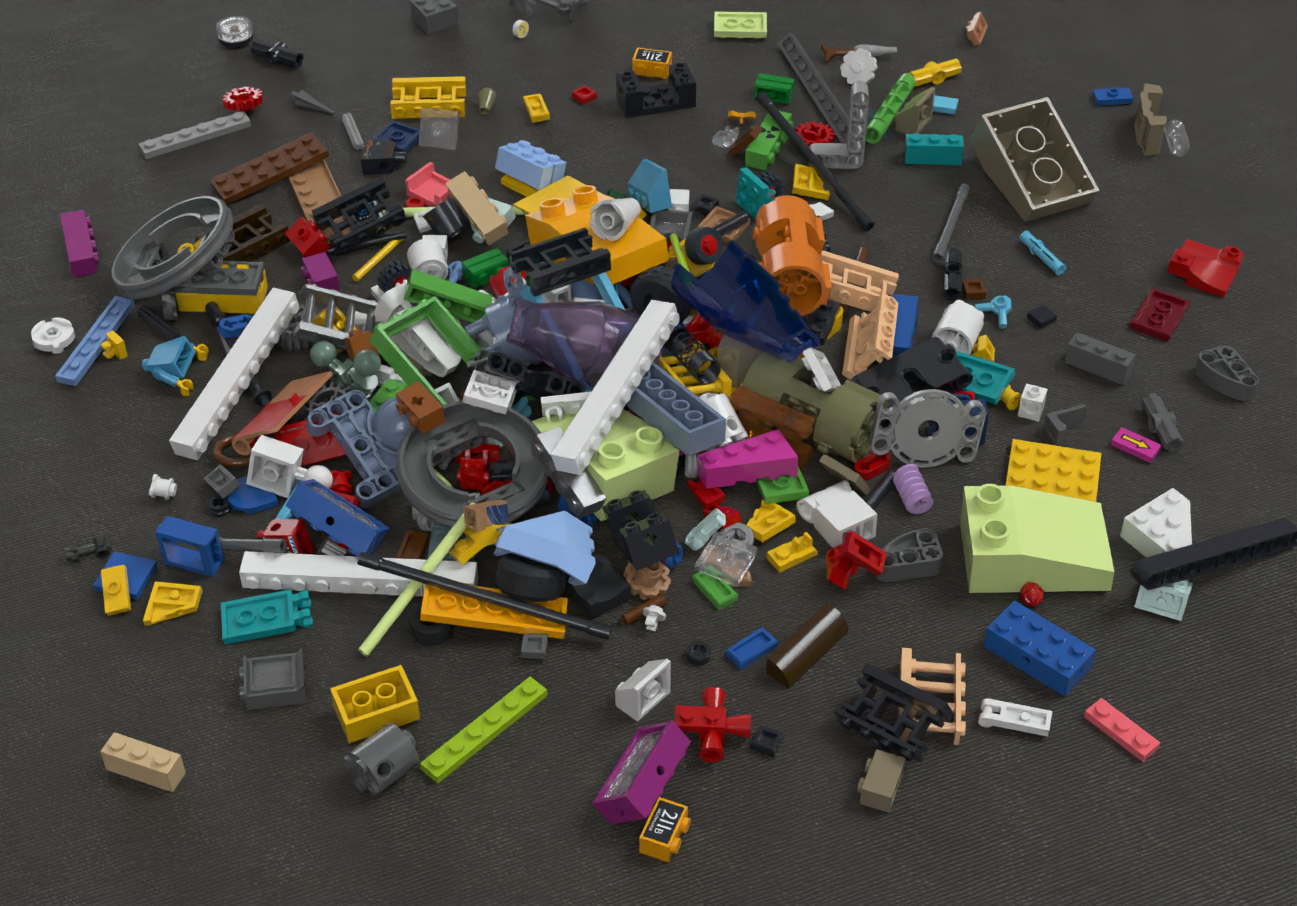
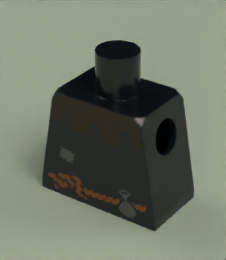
(381, 157)

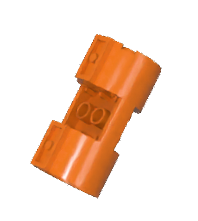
(791, 248)

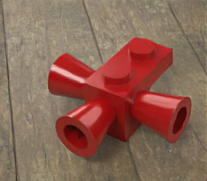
(712, 723)

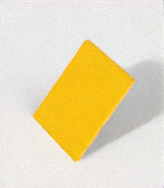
(558, 189)

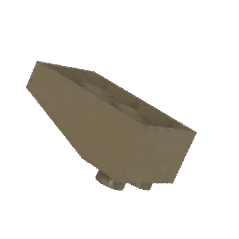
(1032, 159)

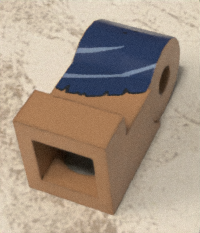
(486, 514)

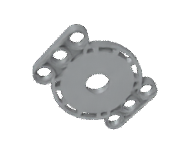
(919, 407)

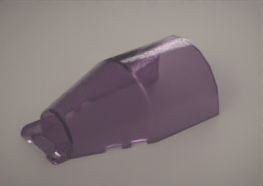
(573, 336)

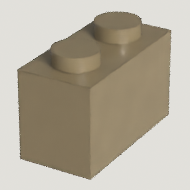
(881, 781)

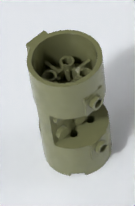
(841, 418)

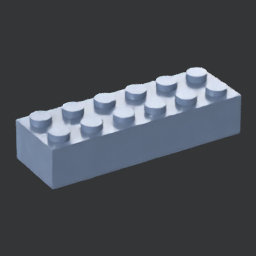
(677, 412)

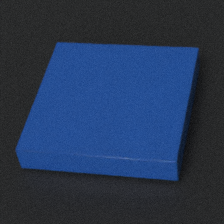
(138, 572)

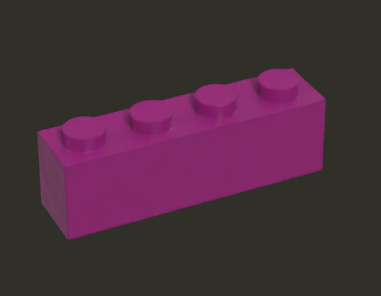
(80, 243)

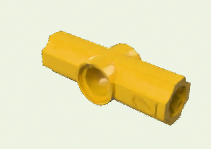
(936, 72)

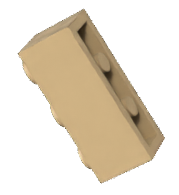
(143, 762)

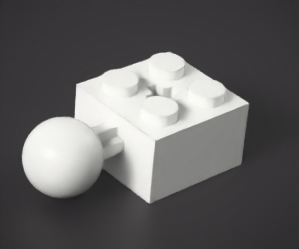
(278, 468)

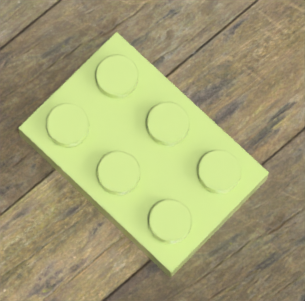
(740, 24)

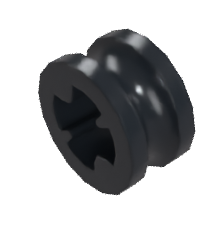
(219, 506)

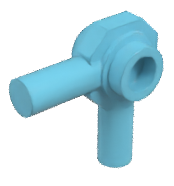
(1000, 306)

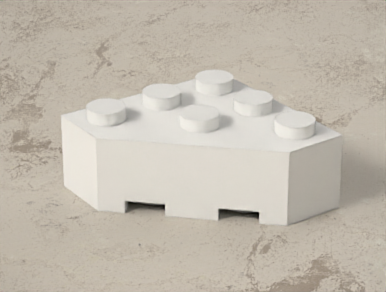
(1159, 525)

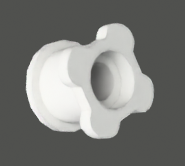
(162, 487)

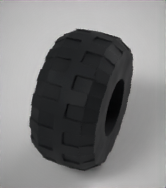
(650, 285)
(529, 579)

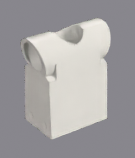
(837, 513)

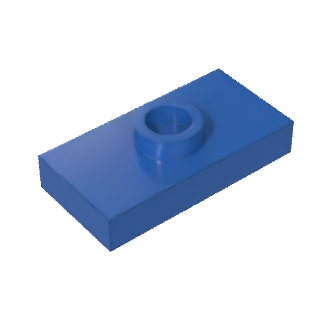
(1112, 96)

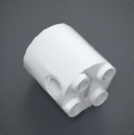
(960, 326)
(734, 429)

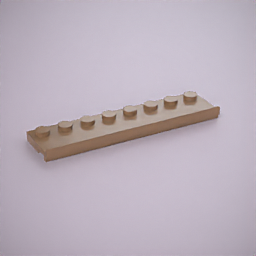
(314, 188)

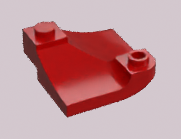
(1206, 266)

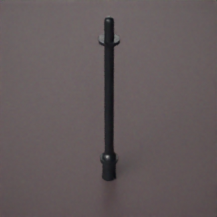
(261, 396)

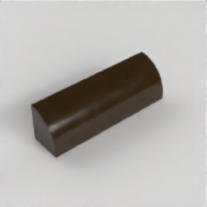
(807, 646)

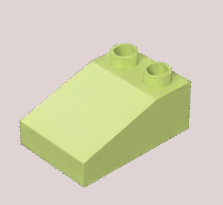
(628, 458)
(1033, 537)

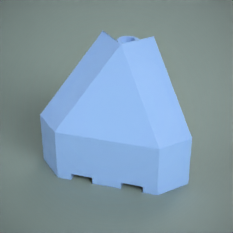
(552, 540)

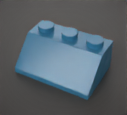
(650, 187)

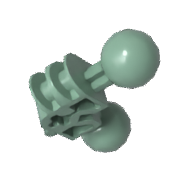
(356, 375)

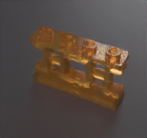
(776, 414)

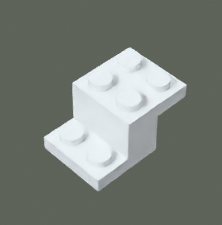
(490, 392)

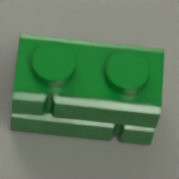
(776, 88)
(481, 267)

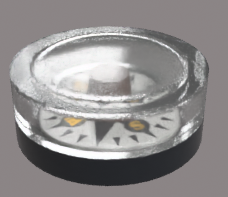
(234, 31)

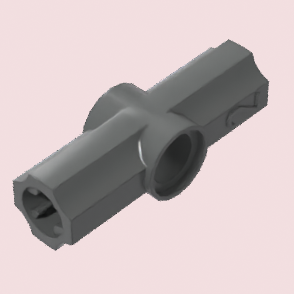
(1162, 422)

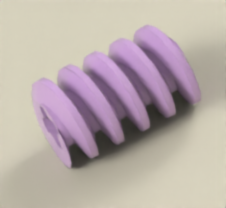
(912, 489)

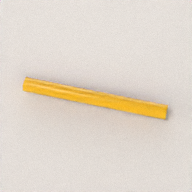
(375, 259)

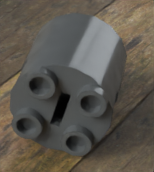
(382, 759)

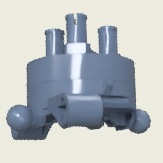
(499, 319)

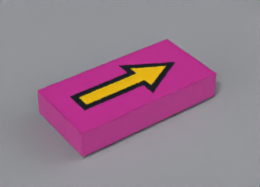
(1136, 445)

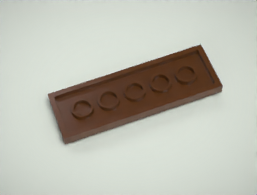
(269, 168)

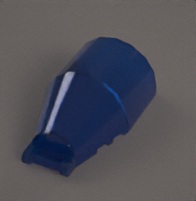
(746, 305)

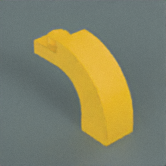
(475, 541)

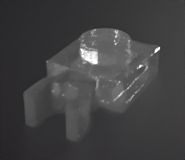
(725, 138)

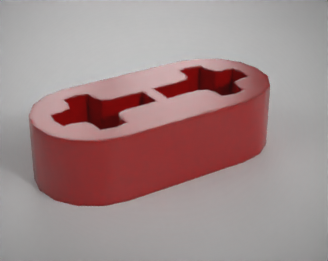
(872, 467)

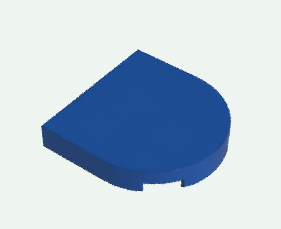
(251, 499)

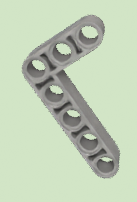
(852, 153)

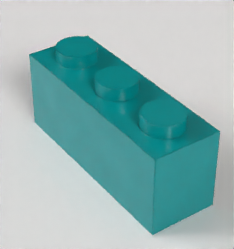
(933, 149)

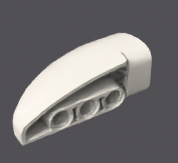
(420, 340)

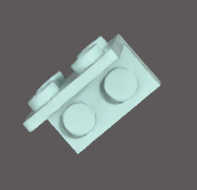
(1166, 600)

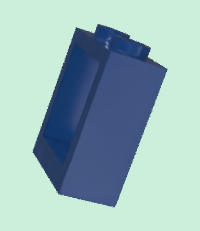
(204, 561)

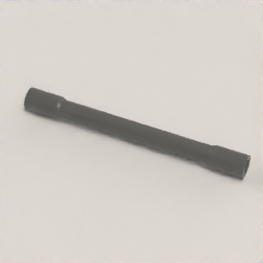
(941, 247)

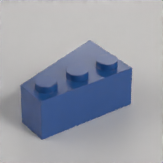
(905, 324)

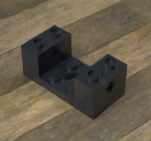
(640, 101)
(642, 534)

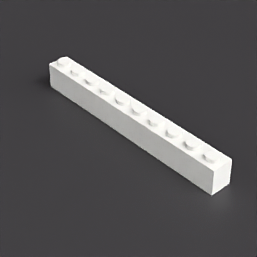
(234, 374)
(615, 388)
(338, 573)

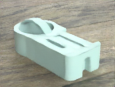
(709, 525)

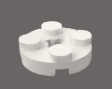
(53, 335)

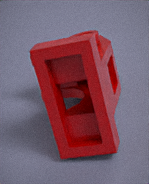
(474, 469)
(849, 556)

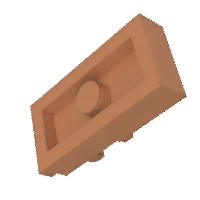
(976, 29)

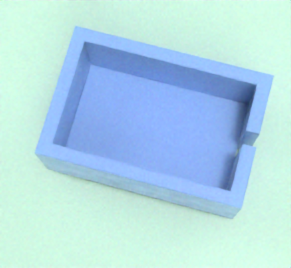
(530, 164)

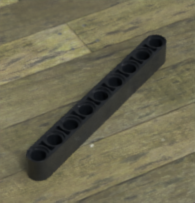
(1214, 554)

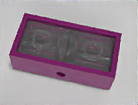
(642, 773)

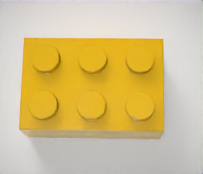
(373, 702)

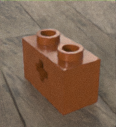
(420, 407)

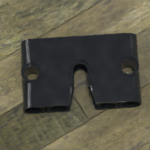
(926, 364)
(531, 383)

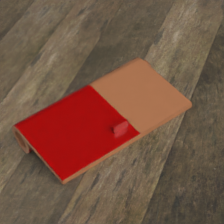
(278, 411)

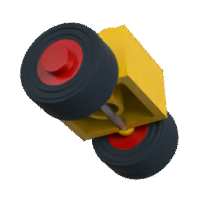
(700, 248)

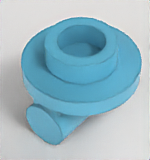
(522, 407)

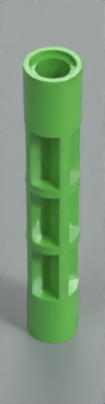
(889, 108)

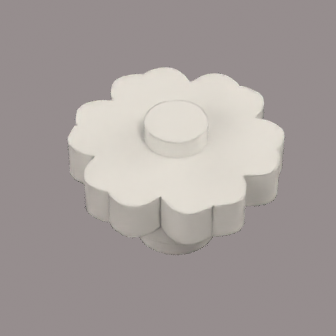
(858, 66)

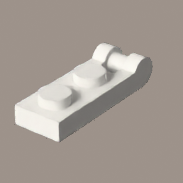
(1015, 717)

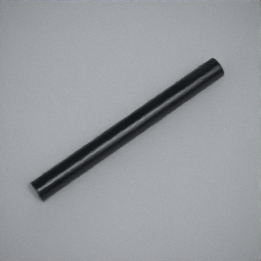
(376, 240)

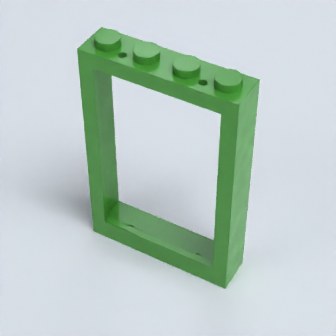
(441, 320)

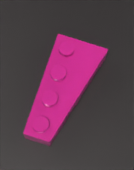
(748, 460)

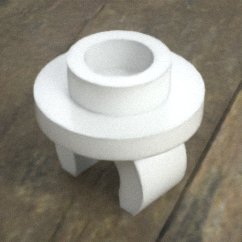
(653, 615)

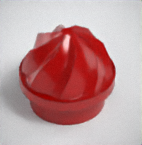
(1031, 594)

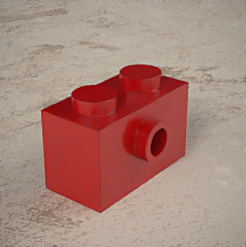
(307, 238)

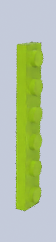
(483, 729)

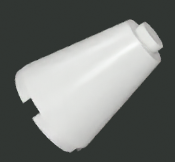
(613, 217)

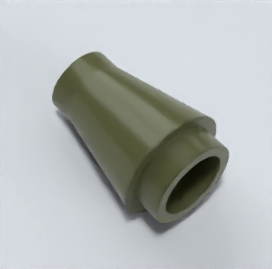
(486, 100)

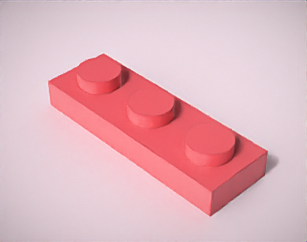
(1122, 729)

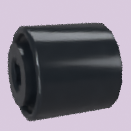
(447, 219)

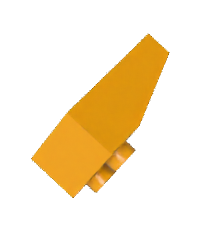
(630, 255)

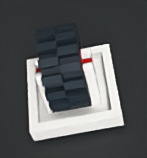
(391, 277)

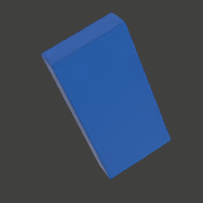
(751, 648)

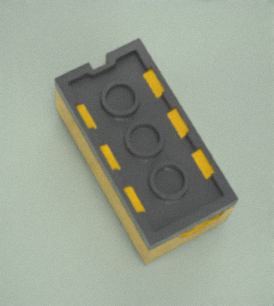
(234, 287)

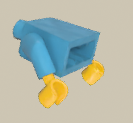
(171, 361)

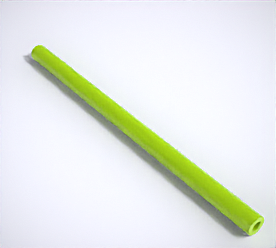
(678, 251)

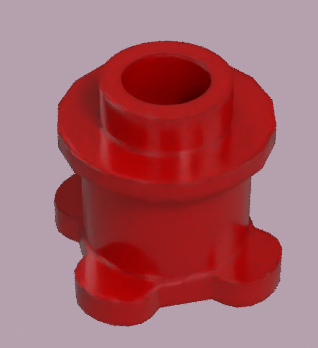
(341, 482)

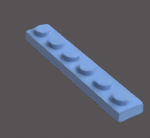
(90, 346)

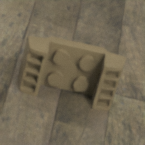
(1147, 123)

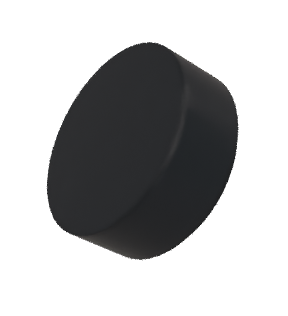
(698, 653)

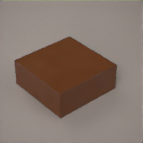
(974, 289)

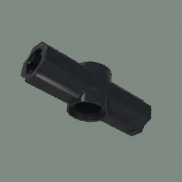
(277, 53)
(952, 274)

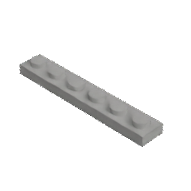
(194, 134)

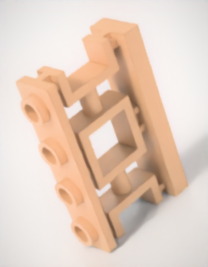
(872, 278)
(870, 337)

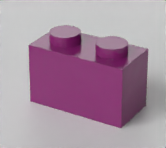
(320, 272)

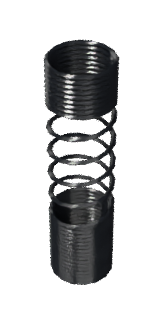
(679, 340)

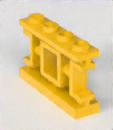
(412, 89)

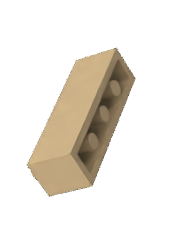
(477, 208)

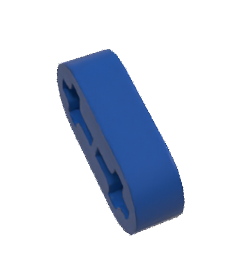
(233, 326)

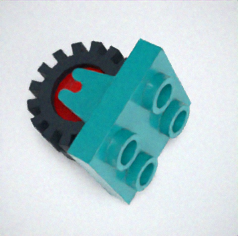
(757, 190)

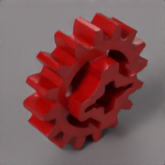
(243, 99)
(815, 133)

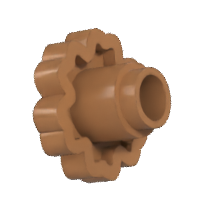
(648, 581)

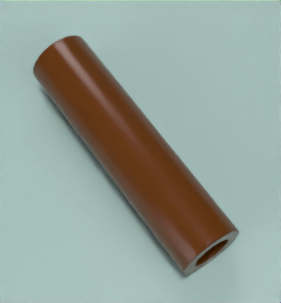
(636, 613)

